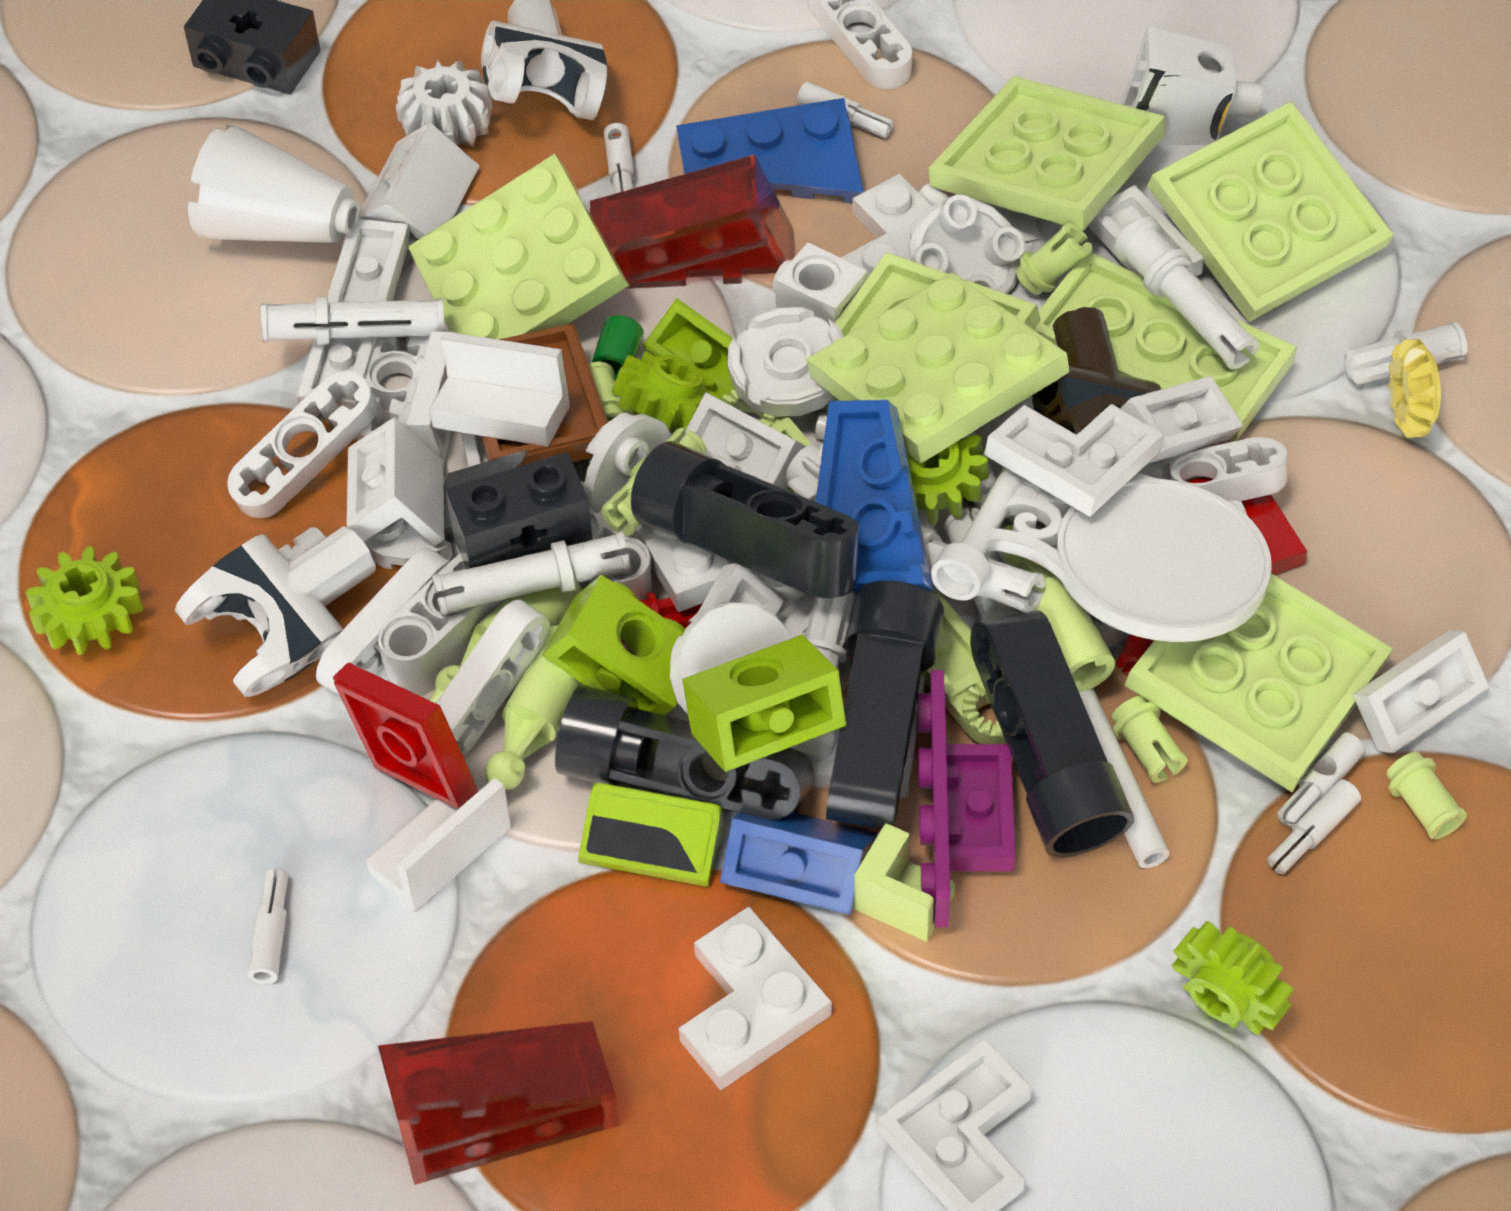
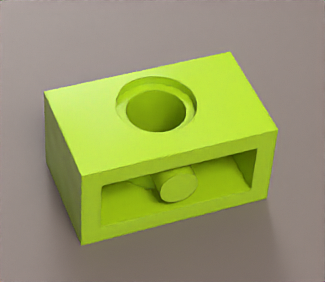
(592, 651)
(764, 702)

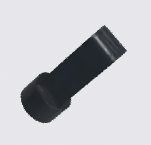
(746, 520)
(891, 642)
(1049, 735)
(611, 741)

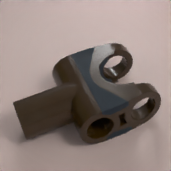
(1092, 375)

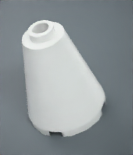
(265, 193)

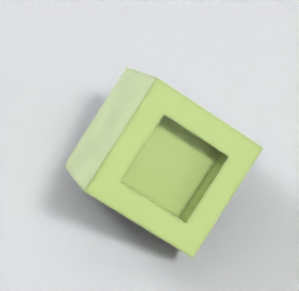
(890, 886)

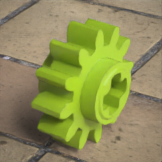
(662, 388)
(949, 478)
(84, 600)
(1232, 978)

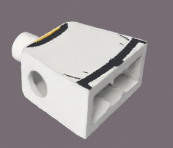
(1189, 85)

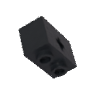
(253, 41)
(519, 511)

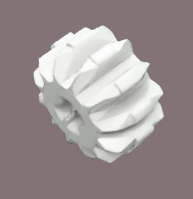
(449, 99)

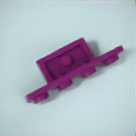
(970, 803)

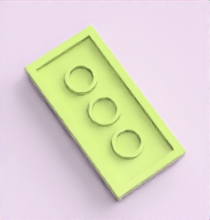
(1159, 343)

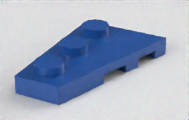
(797, 146)
(870, 480)

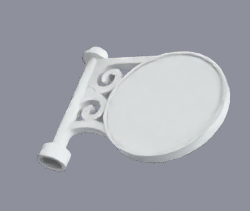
(1147, 562)

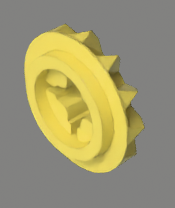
(1414, 388)

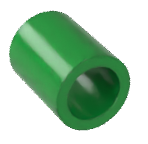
(617, 340)

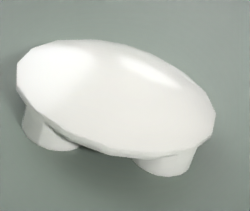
(970, 242)

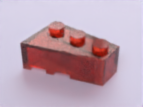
(697, 226)
(496, 1094)

